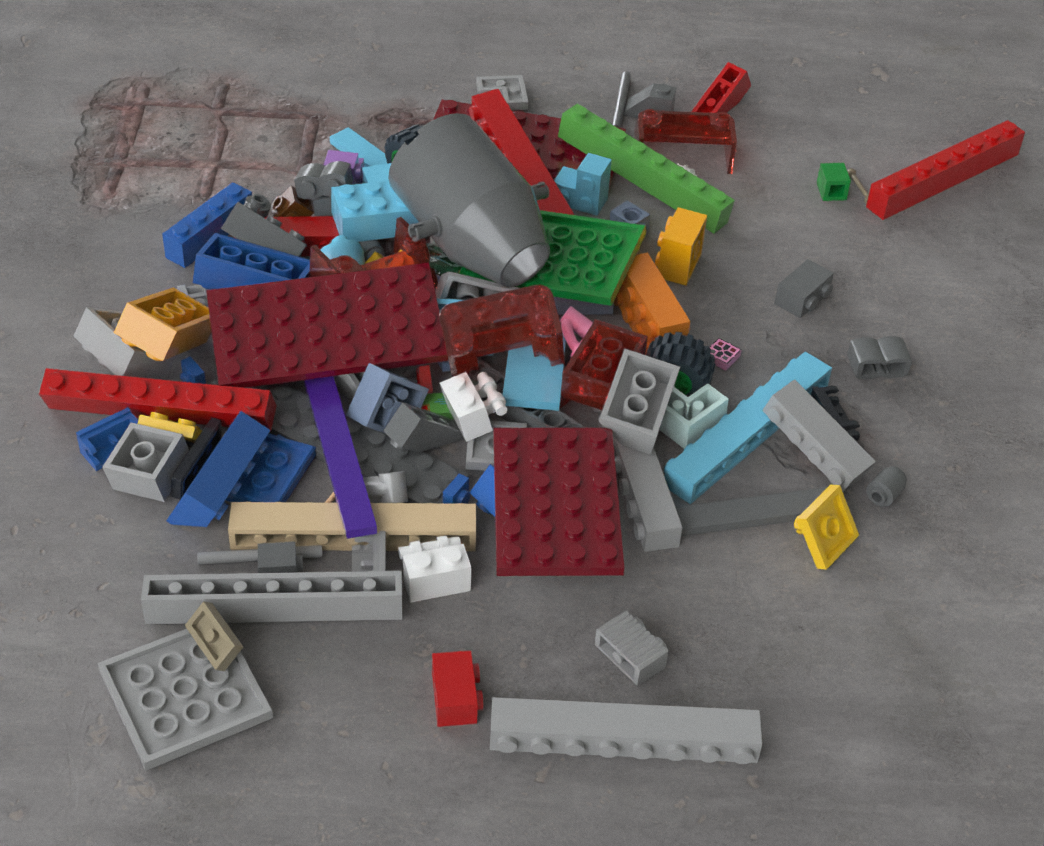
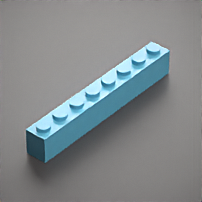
(738, 432)

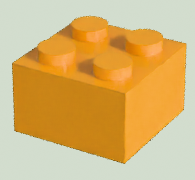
(681, 245)

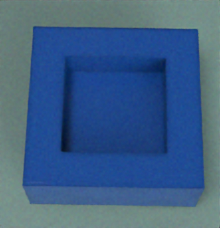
(191, 372)
(457, 491)

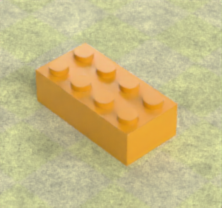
(164, 324)

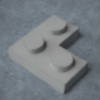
(511, 87)

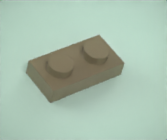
(214, 636)

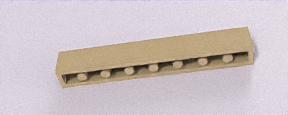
(322, 525)

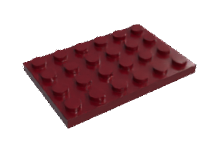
(556, 502)

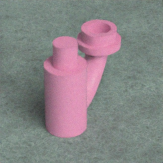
(575, 322)

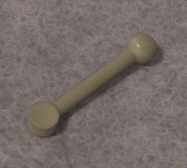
(852, 174)

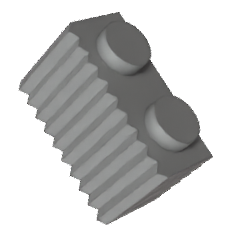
(632, 647)

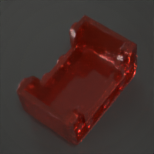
(501, 324)

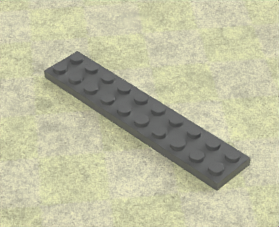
(425, 474)

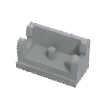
(370, 556)

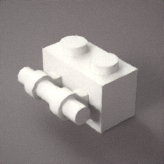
(467, 406)
(435, 568)

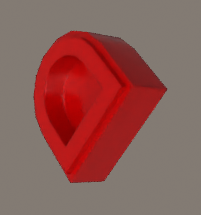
(424, 377)

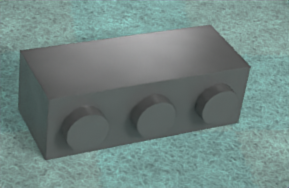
(253, 228)

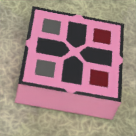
(724, 353)

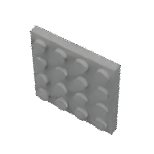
(177, 698)

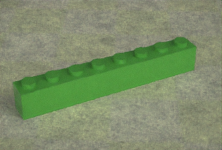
(645, 166)

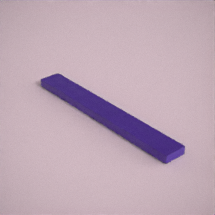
(340, 458)

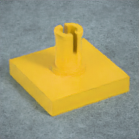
(827, 526)

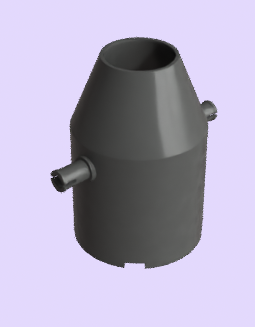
(471, 201)

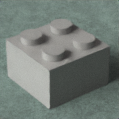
(145, 461)

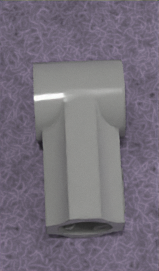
(387, 487)

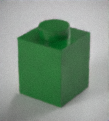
(833, 181)

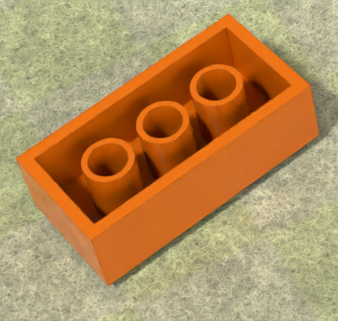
(649, 302)

